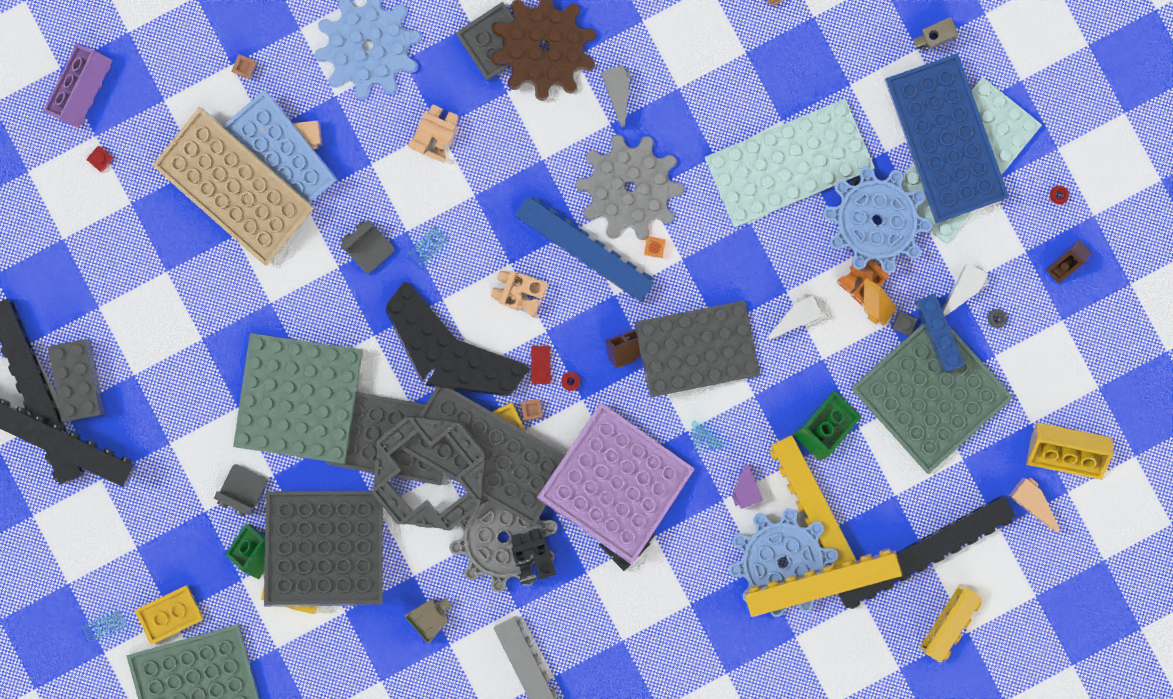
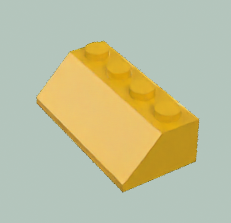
(1070, 451)
(950, 623)

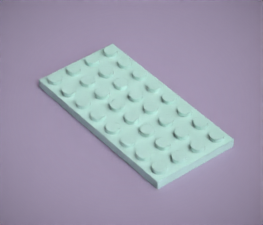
(1008, 132)
(788, 163)

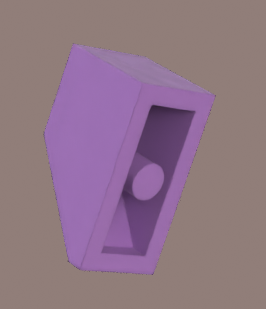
(746, 489)

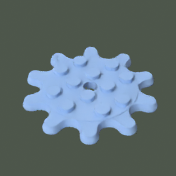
(373, 66)
(897, 213)
(777, 541)

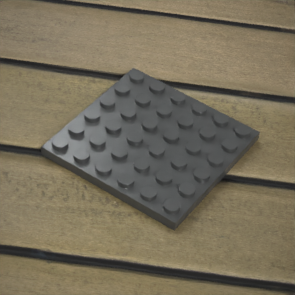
(323, 549)

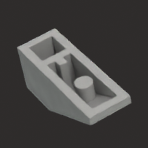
(617, 86)

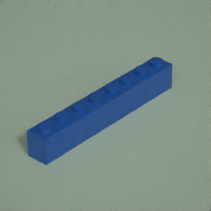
(584, 249)

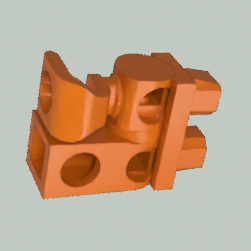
(871, 271)

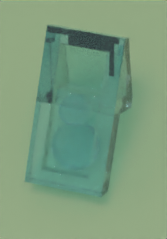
(700, 434)

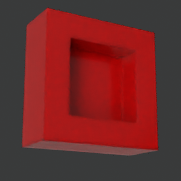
(100, 158)

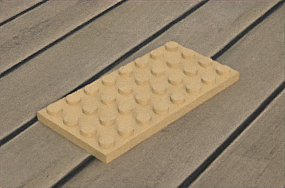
(233, 186)

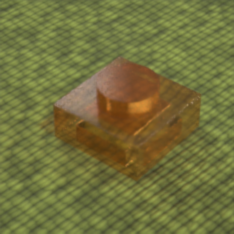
(654, 247)

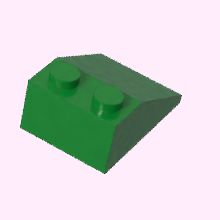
(827, 426)

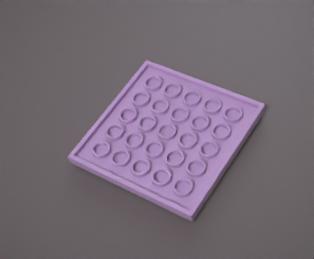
(615, 483)

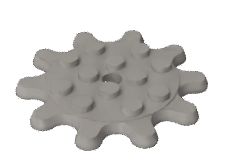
(630, 208)
(485, 550)

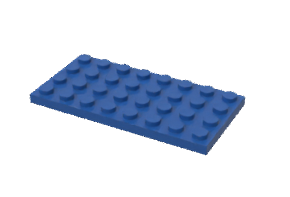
(946, 138)

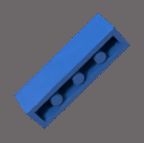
(939, 333)

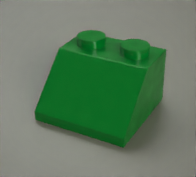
(248, 551)

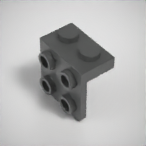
(367, 246)
(241, 490)

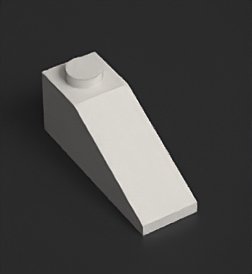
(968, 283)
(798, 314)

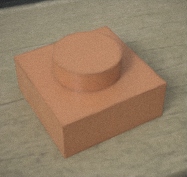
(244, 66)
(531, 409)

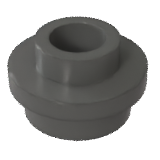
(1003, 318)

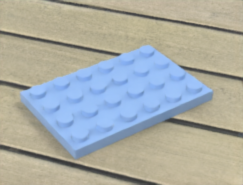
(281, 146)

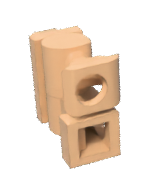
(432, 128)
(514, 291)

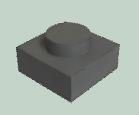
(904, 323)

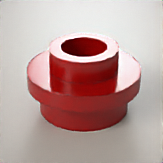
(1065, 195)
(570, 375)

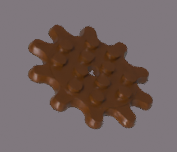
(541, 67)

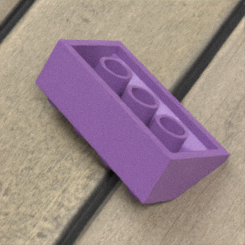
(78, 85)

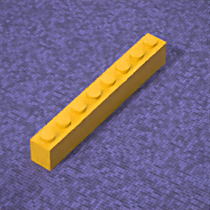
(809, 496)
(823, 583)

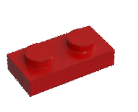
(540, 365)

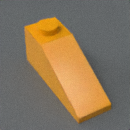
(877, 303)

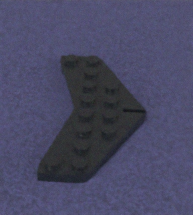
(454, 361)

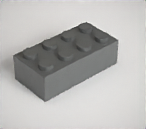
(76, 380)

